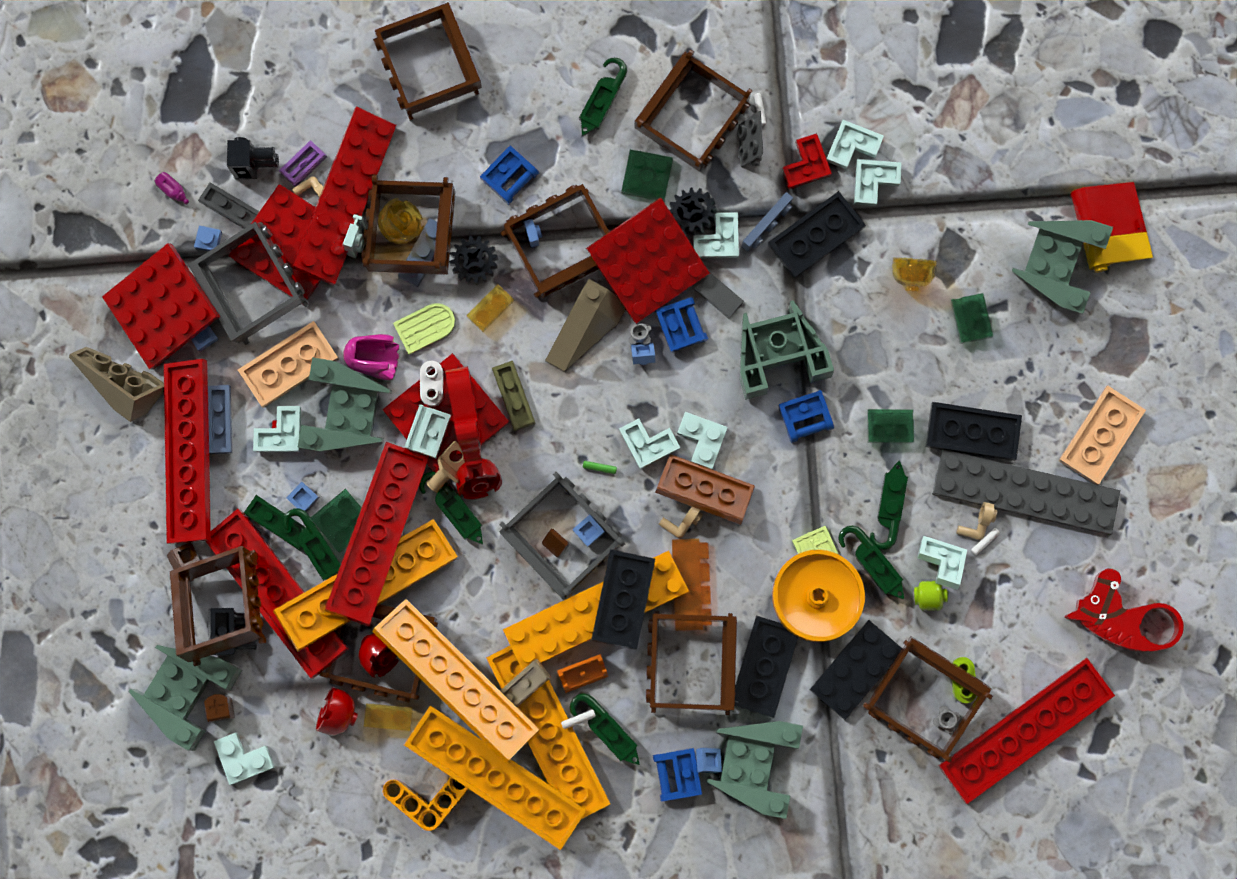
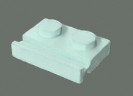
(354, 239)
(428, 431)

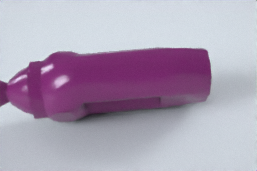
(171, 187)

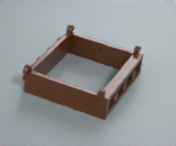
(458, 45)
(665, 92)
(444, 226)
(572, 273)
(183, 610)
(381, 612)
(728, 667)
(947, 668)

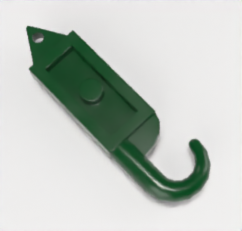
(602, 98)
(891, 505)
(455, 510)
(314, 545)
(874, 562)
(607, 729)

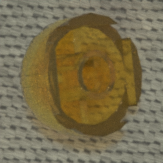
(400, 221)
(913, 272)

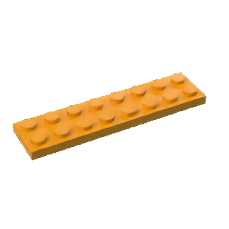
(415, 558)
(574, 618)
(455, 680)
(554, 748)
(499, 783)

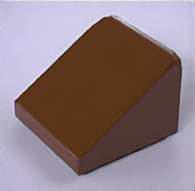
(555, 543)
(182, 556)

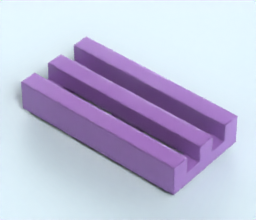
(290, 177)

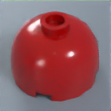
(477, 487)
(376, 656)
(337, 713)

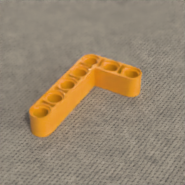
(424, 807)

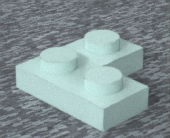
(851, 138)
(870, 175)
(724, 241)
(708, 436)
(282, 438)
(646, 449)
(948, 557)
(239, 765)

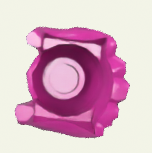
(373, 355)

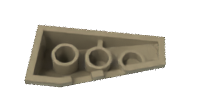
(590, 319)
(124, 389)

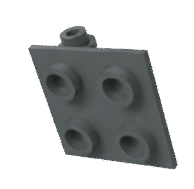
(751, 140)

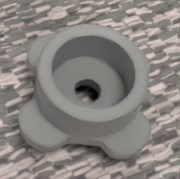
(638, 328)
(952, 716)

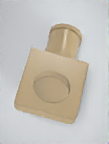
(447, 468)

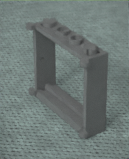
(212, 290)
(533, 558)

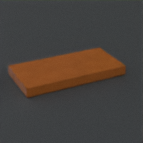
(705, 489)

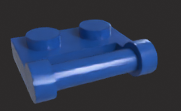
(504, 169)
(674, 327)
(803, 409)
(685, 774)

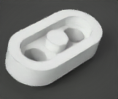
(431, 382)

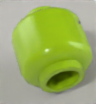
(930, 596)

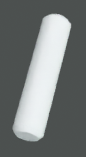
(759, 107)
(985, 541)
(578, 719)

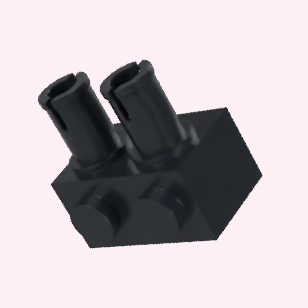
(245, 159)
(224, 621)

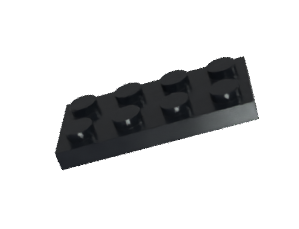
(816, 234)
(973, 431)
(623, 599)
(764, 667)
(856, 669)

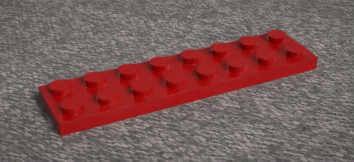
(344, 195)
(187, 452)
(376, 534)
(274, 589)
(1026, 730)

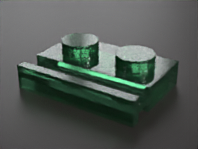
(971, 318)
(890, 426)

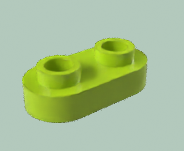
(957, 688)

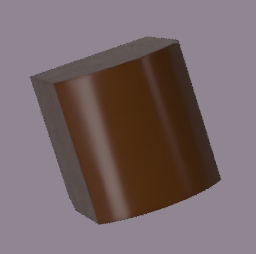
(219, 708)

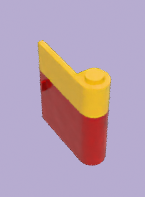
(1119, 208)

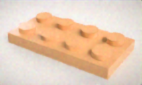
(286, 364)
(1102, 435)

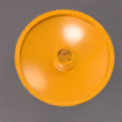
(818, 595)

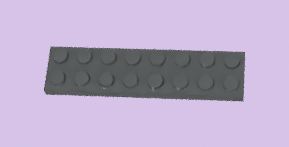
(1026, 492)

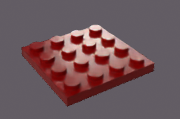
(287, 220)
(647, 260)
(160, 306)
(404, 409)

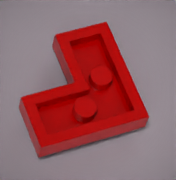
(813, 163)

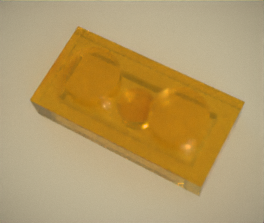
(490, 308)
(388, 717)

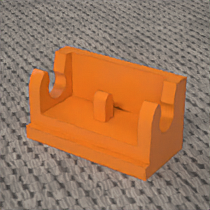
(582, 673)

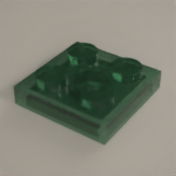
(647, 175)
(338, 519)

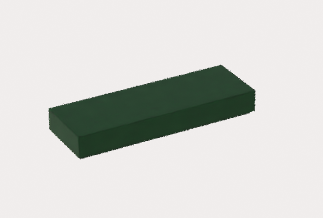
(272, 520)

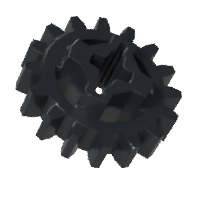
(692, 211)
(479, 252)

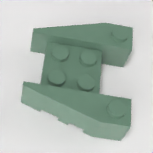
(1055, 258)
(779, 343)
(349, 410)
(178, 689)
(749, 764)

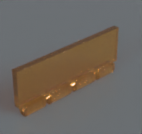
(687, 558)

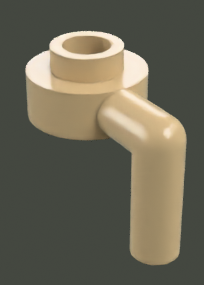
(310, 182)
(693, 516)
(986, 516)

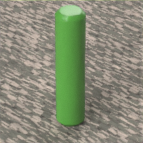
(599, 467)

